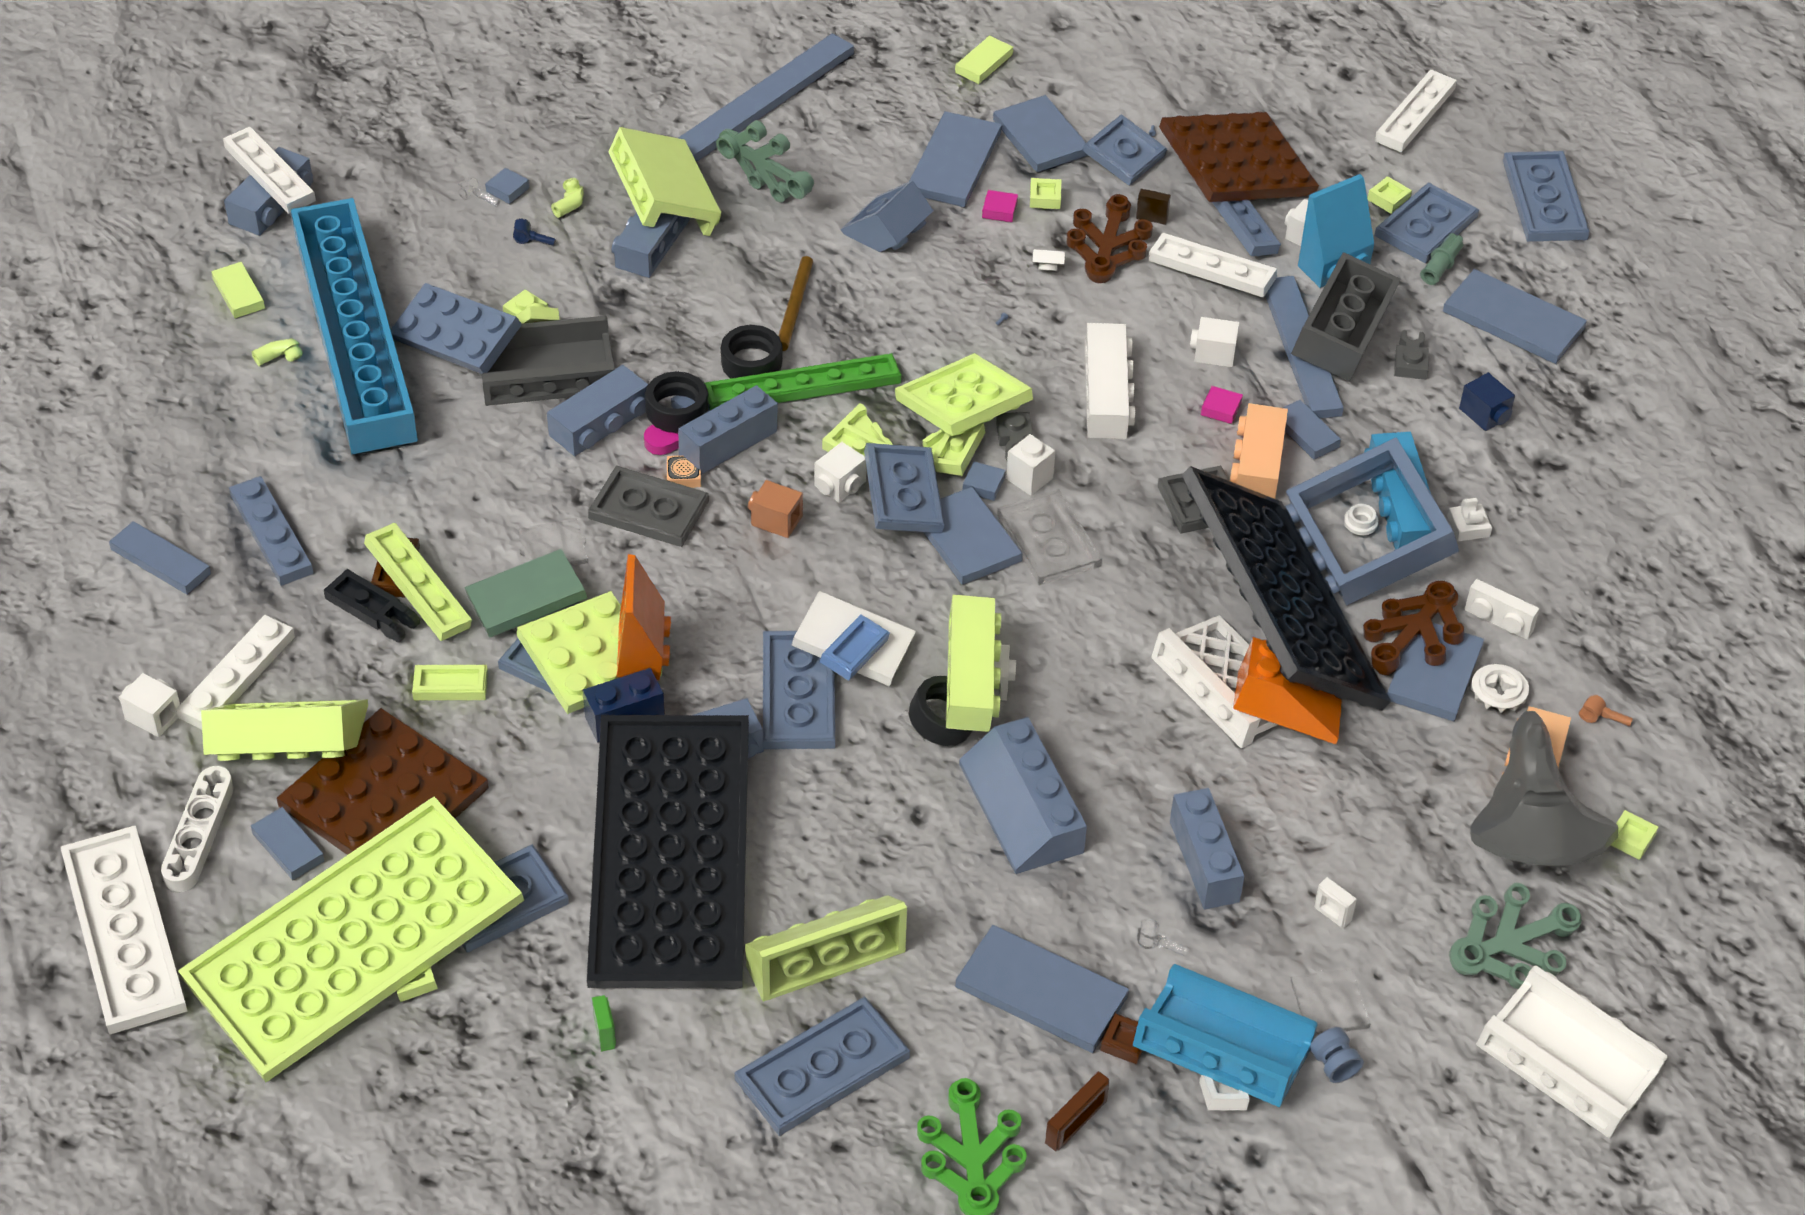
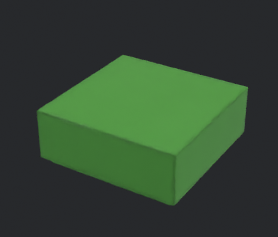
(604, 1023)

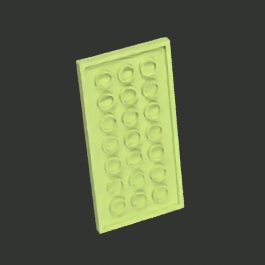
(350, 938)

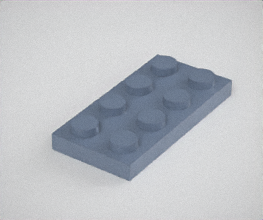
(455, 328)

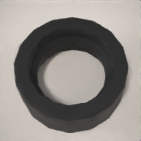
(750, 337)
(670, 385)
(926, 722)

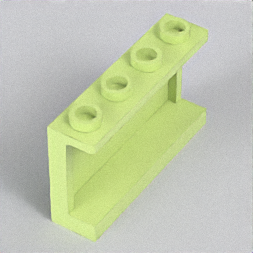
(663, 178)

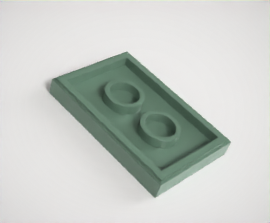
(525, 593)

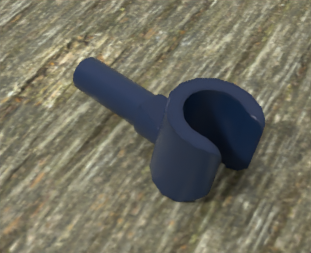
(523, 233)

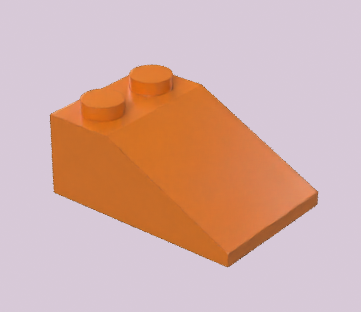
(641, 624)
(1270, 696)

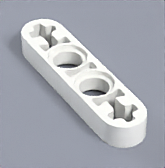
(197, 828)

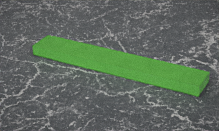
(811, 380)

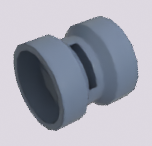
(1338, 1057)

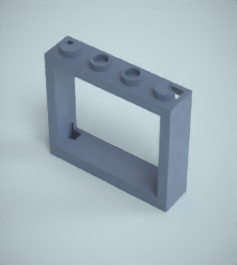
(1392, 566)

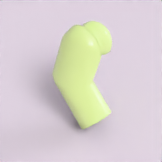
(572, 198)
(274, 349)

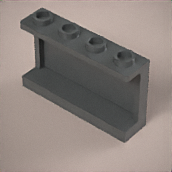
(550, 361)

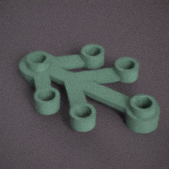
(733, 145)
(1511, 940)

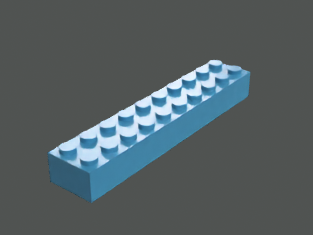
(353, 327)

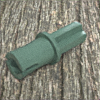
(1442, 259)

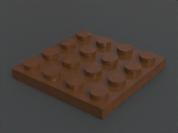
(1238, 156)
(379, 784)

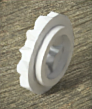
(1511, 682)

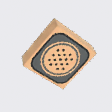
(683, 472)

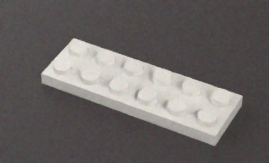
(123, 930)

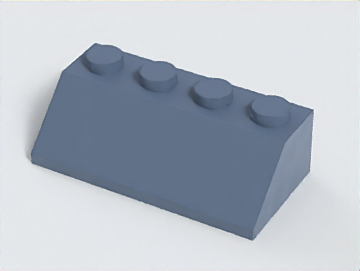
(1024, 797)

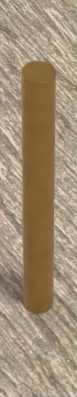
(795, 301)

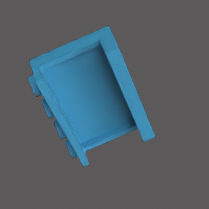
(1226, 1035)

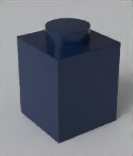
(1487, 402)

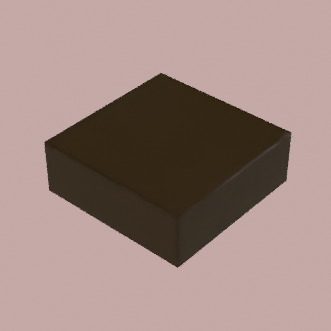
(1153, 206)

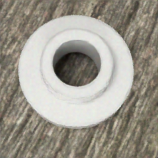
(1361, 519)

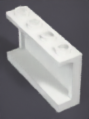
(1572, 1051)

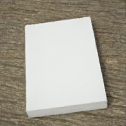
(831, 617)

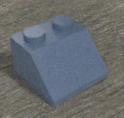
(890, 218)

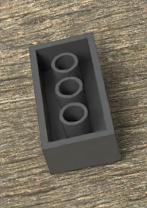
(1345, 316)

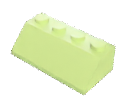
(283, 728)
(827, 946)

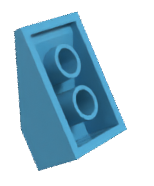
(1335, 224)

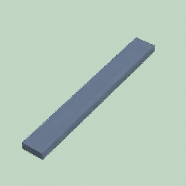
(768, 94)

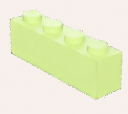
(971, 663)

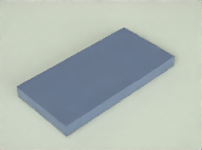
(955, 158)
(1545, 196)
(1514, 316)
(796, 696)
(1042, 988)
(822, 1065)

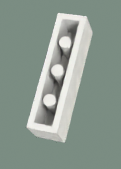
(1107, 381)

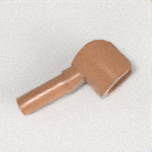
(1596, 707)

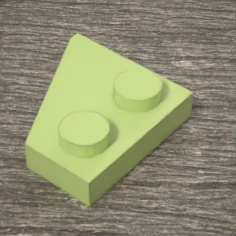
(855, 432)
(954, 452)

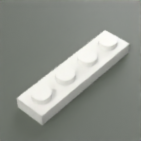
(1415, 110)
(269, 169)
(1213, 264)
(237, 669)

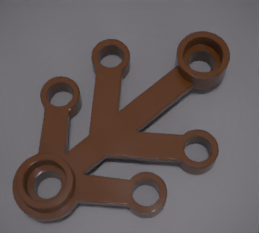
(1103, 266)
(1438, 598)

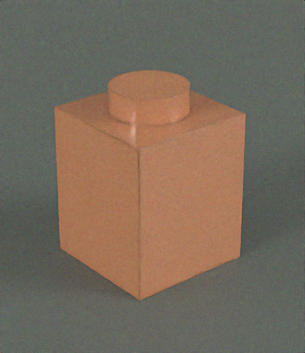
(776, 508)

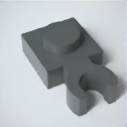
(1411, 357)
(1013, 429)

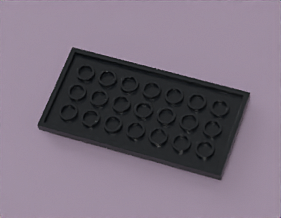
(1285, 590)
(669, 852)

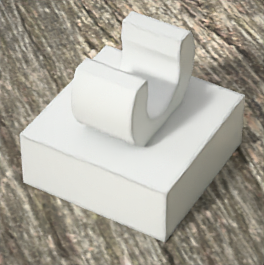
(1469, 520)

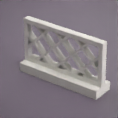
(1202, 684)

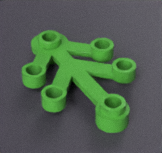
(971, 1154)

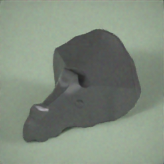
(1534, 812)

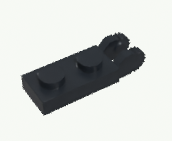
(371, 604)

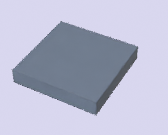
(1125, 149)

